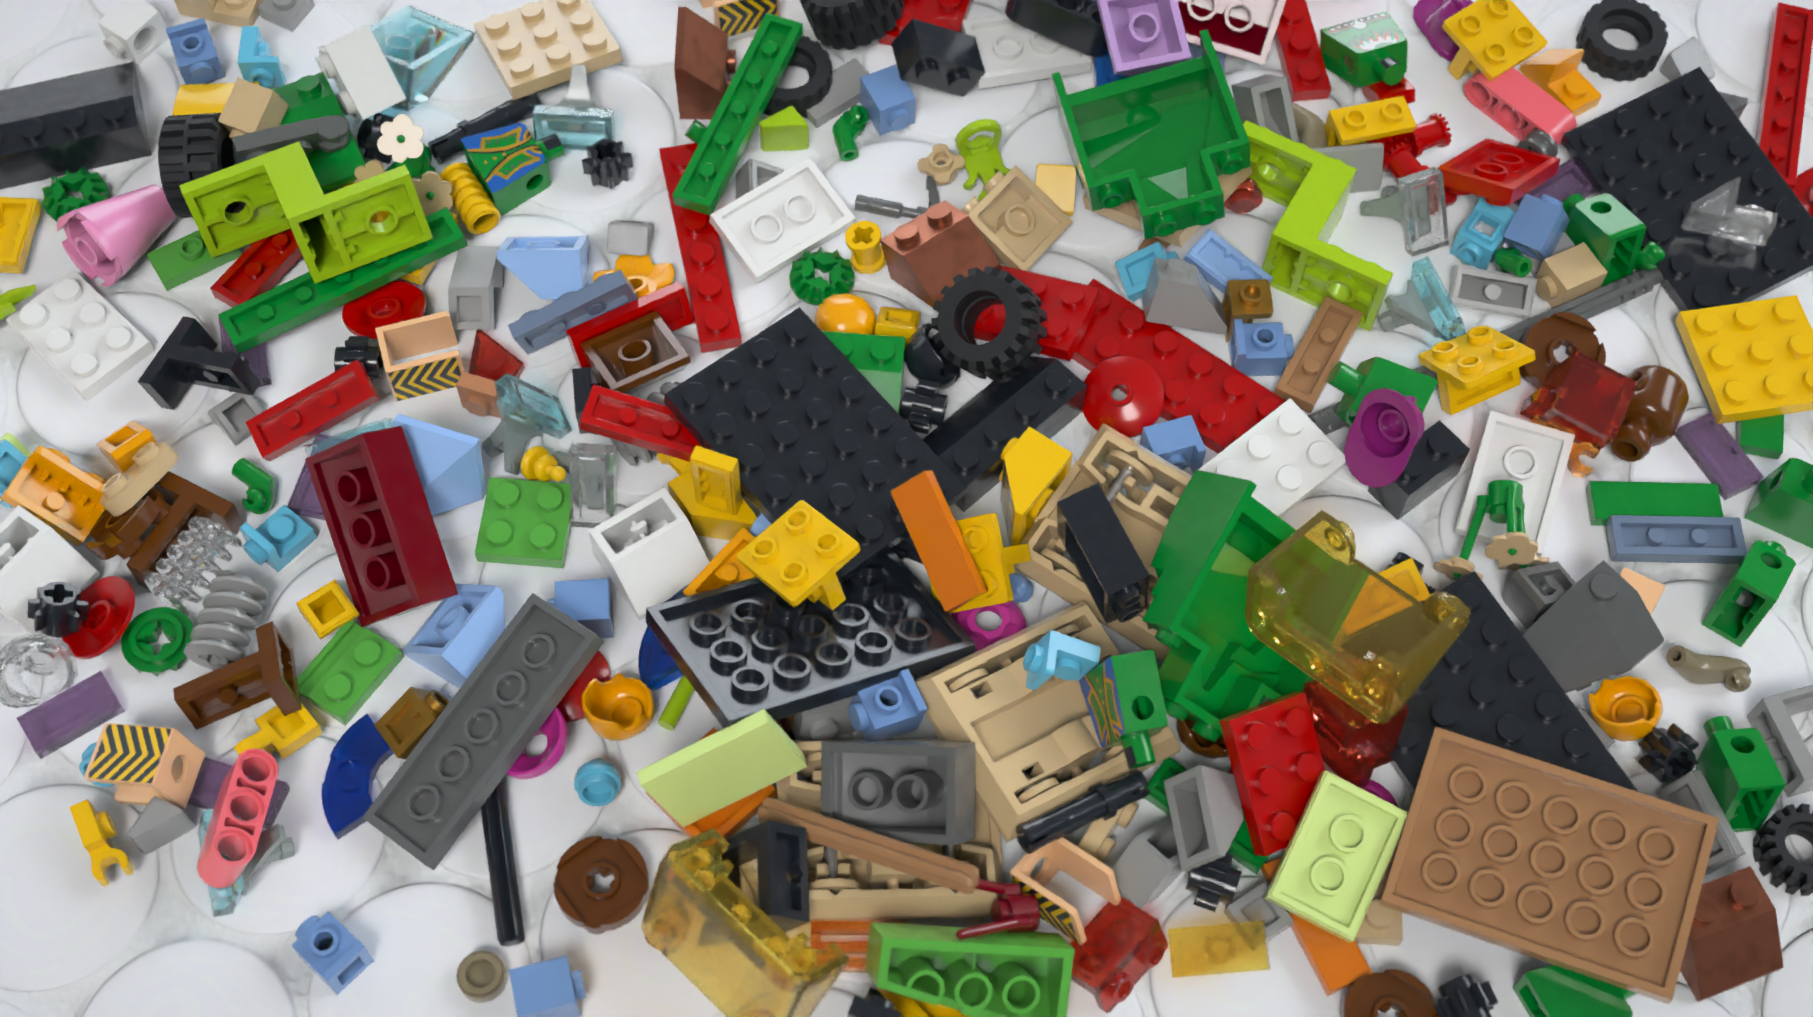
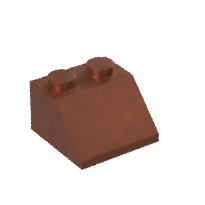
(701, 65)
(934, 250)
(1731, 936)

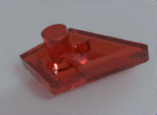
(492, 360)

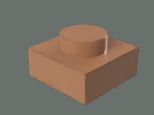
(478, 395)

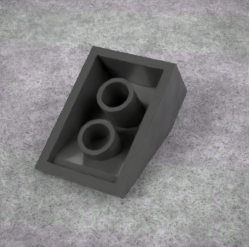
(901, 788)

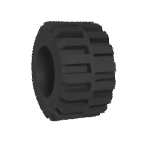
(851, 21)
(191, 149)
(963, 306)

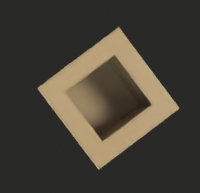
(251, 109)
(1569, 275)

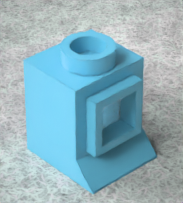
(1482, 234)

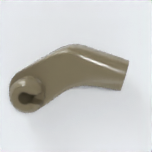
(1309, 127)
(1710, 668)

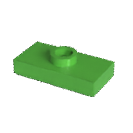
(186, 260)

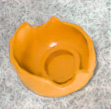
(846, 314)
(618, 707)
(1626, 708)

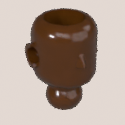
(1652, 412)

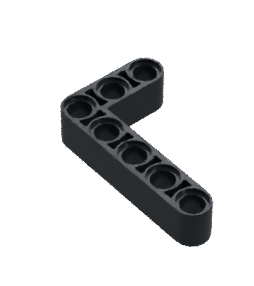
(1065, 21)

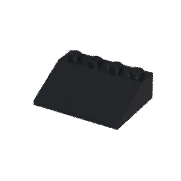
(71, 125)

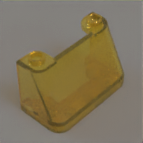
(1348, 621)
(728, 942)

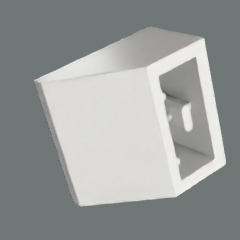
(359, 73)
(649, 551)
(32, 558)

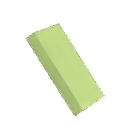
(722, 768)
(1337, 856)

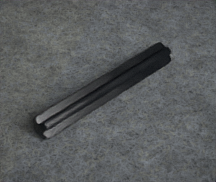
(502, 868)

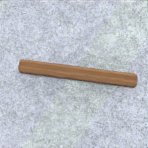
(874, 846)

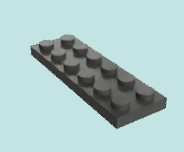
(483, 731)

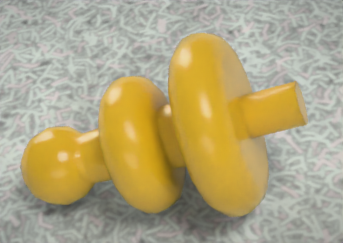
(540, 465)

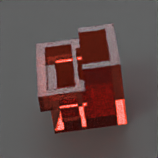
(1583, 398)
(1349, 739)

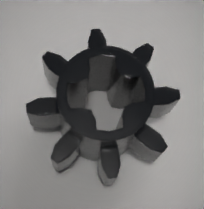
(368, 137)
(607, 163)
(359, 349)
(923, 406)
(57, 609)
(1668, 753)
(1214, 883)
(1465, 998)

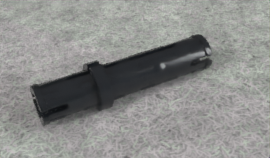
(505, 114)
(1098, 803)

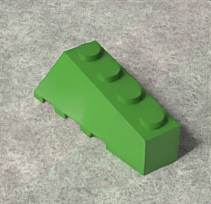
(975, 975)

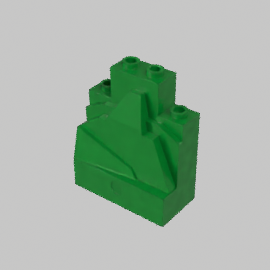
(1157, 142)
(1201, 604)

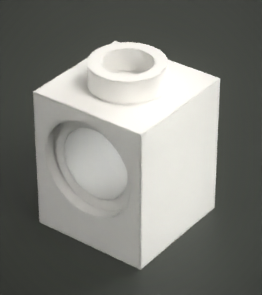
(133, 30)

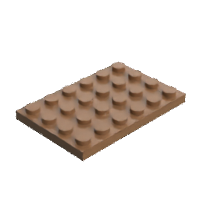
(1551, 864)

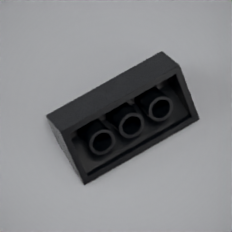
(974, 436)

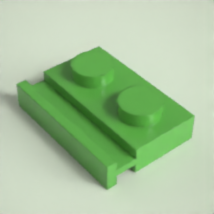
(348, 671)

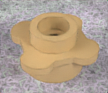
(943, 173)

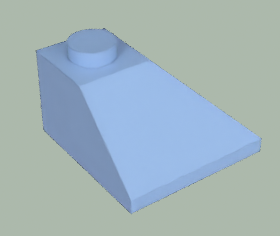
(547, 263)
(446, 464)
(459, 632)

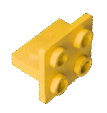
(1491, 38)
(1475, 367)
(801, 556)
(992, 560)

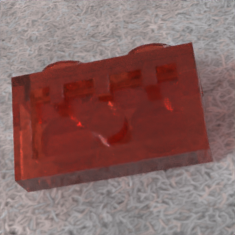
(1117, 952)

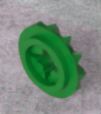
(55, 196)
(816, 290)
(146, 630)

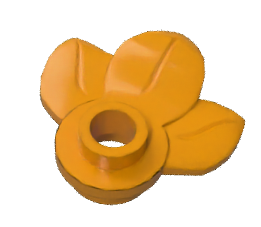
(642, 273)

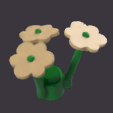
(404, 144)
(1512, 548)

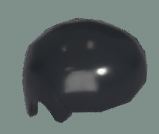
(926, 360)

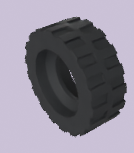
(1616, 62)
(819, 67)

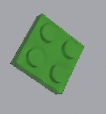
(525, 523)

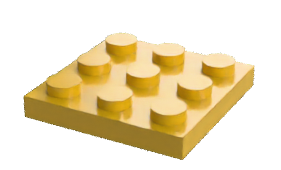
(1751, 357)

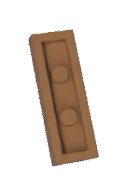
(1318, 353)

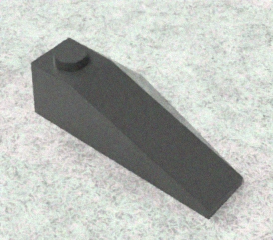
(1594, 630)

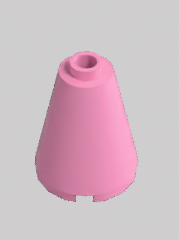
(115, 232)

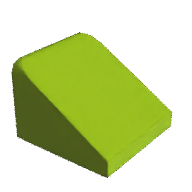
(784, 131)

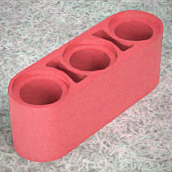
(1519, 105)
(226, 832)

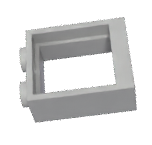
(1782, 738)

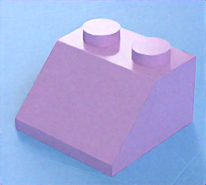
(1143, 34)

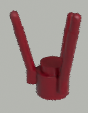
(1011, 913)

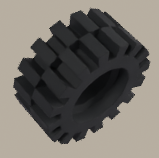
(1774, 851)

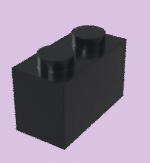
(937, 57)
(1430, 467)

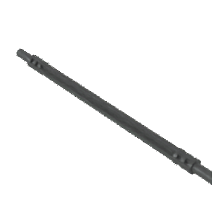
(1586, 306)

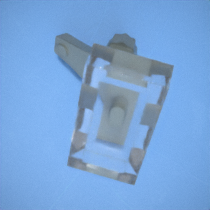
(1418, 206)
(591, 482)

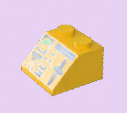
(1029, 478)

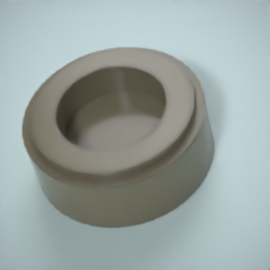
(481, 976)

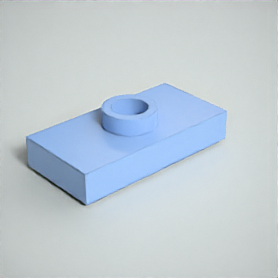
(1222, 262)

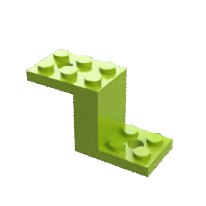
(286, 195)
(1298, 250)

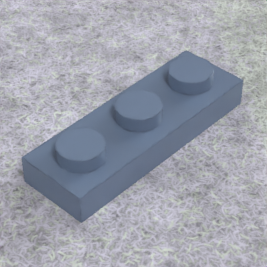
(548, 324)
(1675, 539)

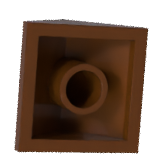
(635, 355)

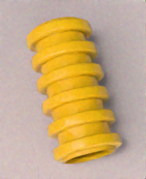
(470, 199)

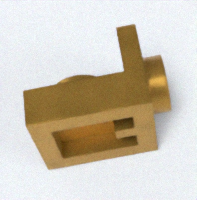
(1246, 301)
(410, 719)

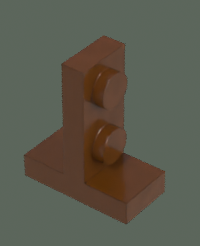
(186, 502)
(244, 682)

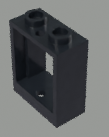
(1103, 554)
(778, 851)

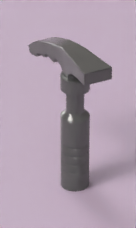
(896, 209)

